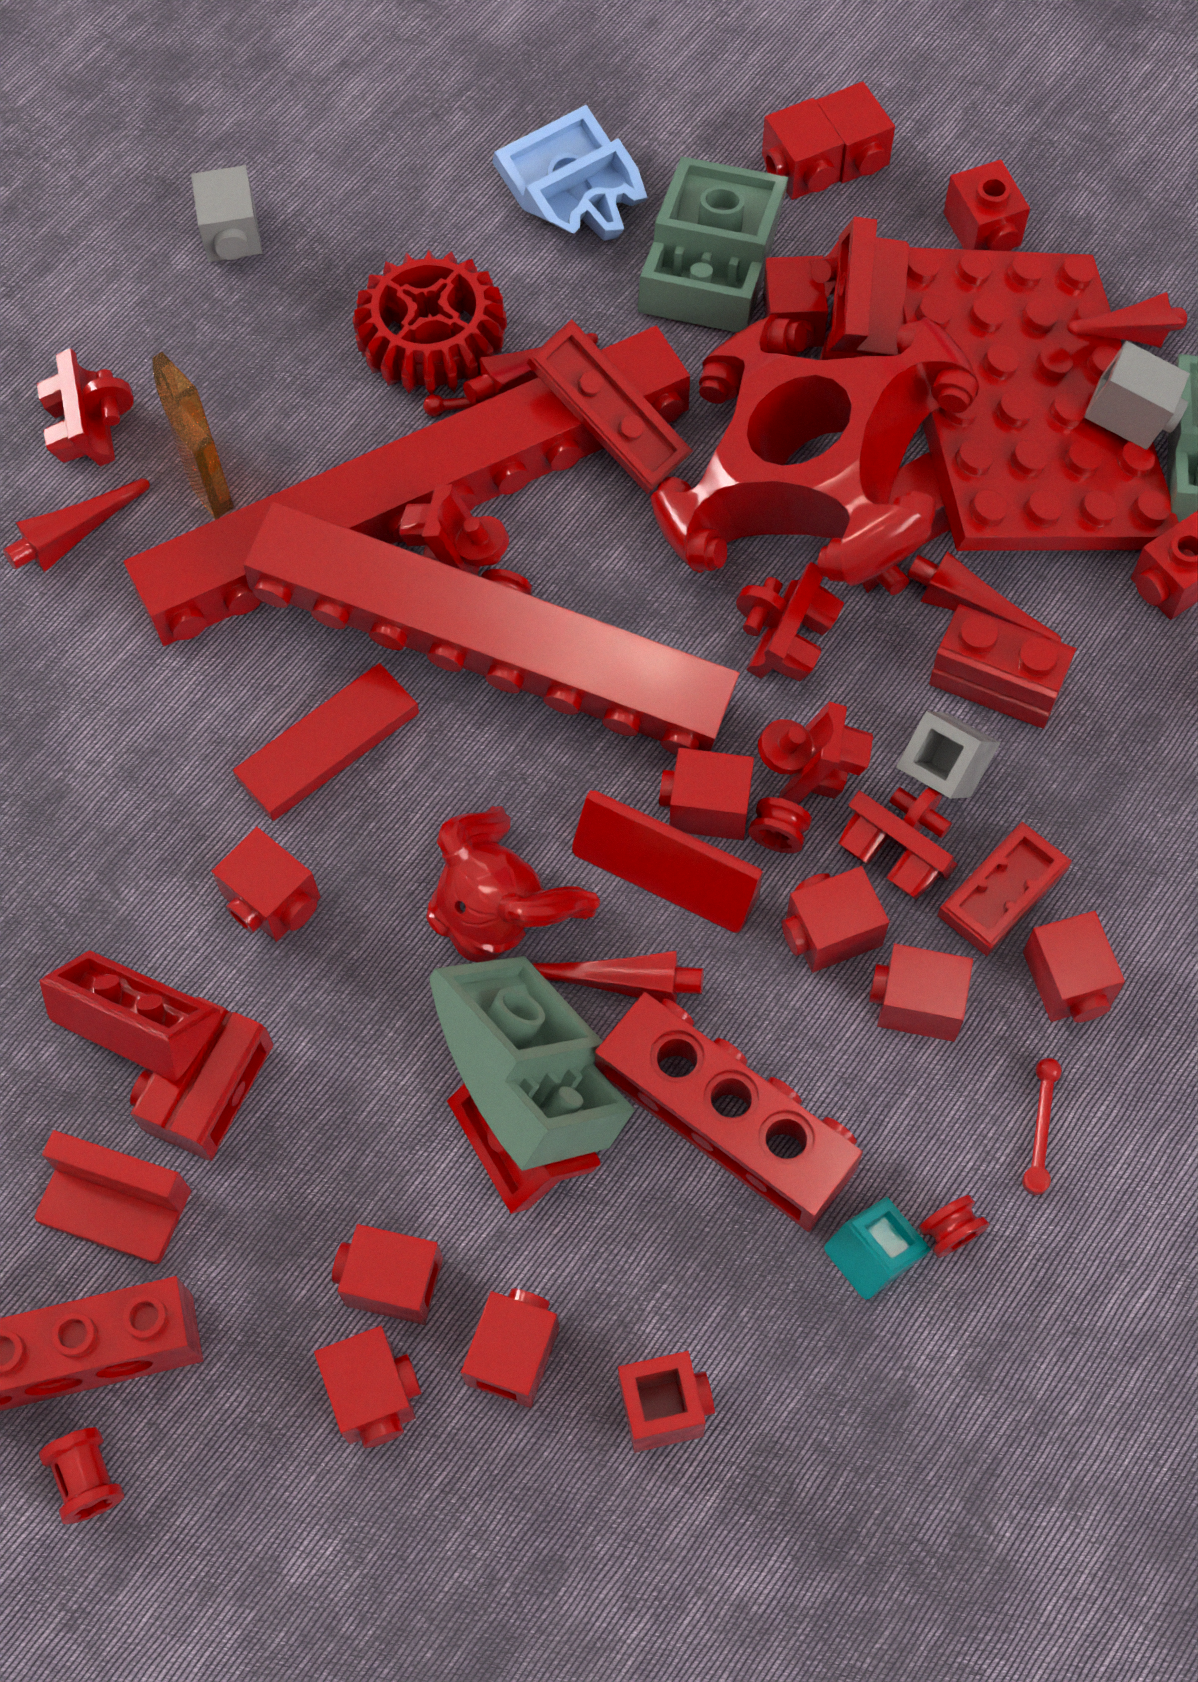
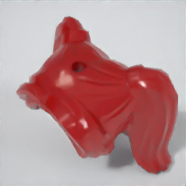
(497, 889)

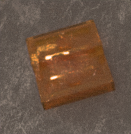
(192, 436)

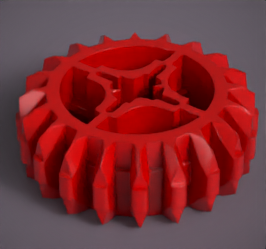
(427, 304)

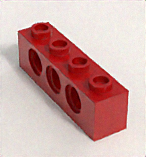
(795, 1186)
(97, 1342)

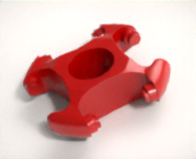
(844, 489)

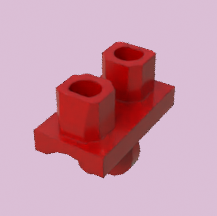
(90, 406)
(453, 533)
(780, 645)
(815, 754)
(922, 858)

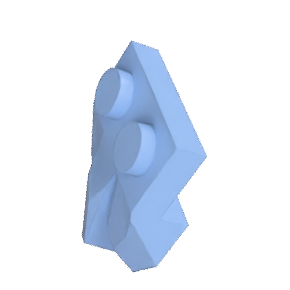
(572, 174)

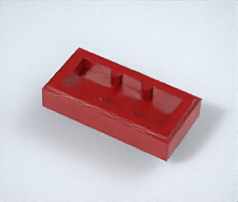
(1004, 888)

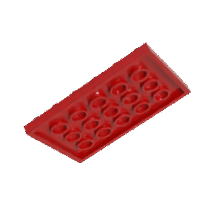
(1023, 458)

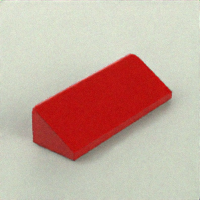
(666, 862)
(129, 1013)

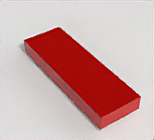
(609, 406)
(326, 741)

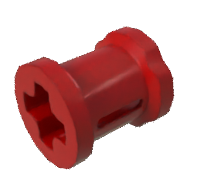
(81, 1475)

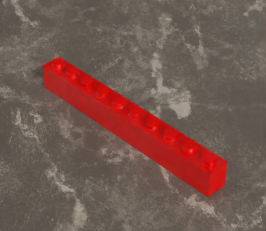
(478, 451)

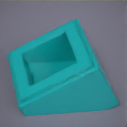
(876, 1248)

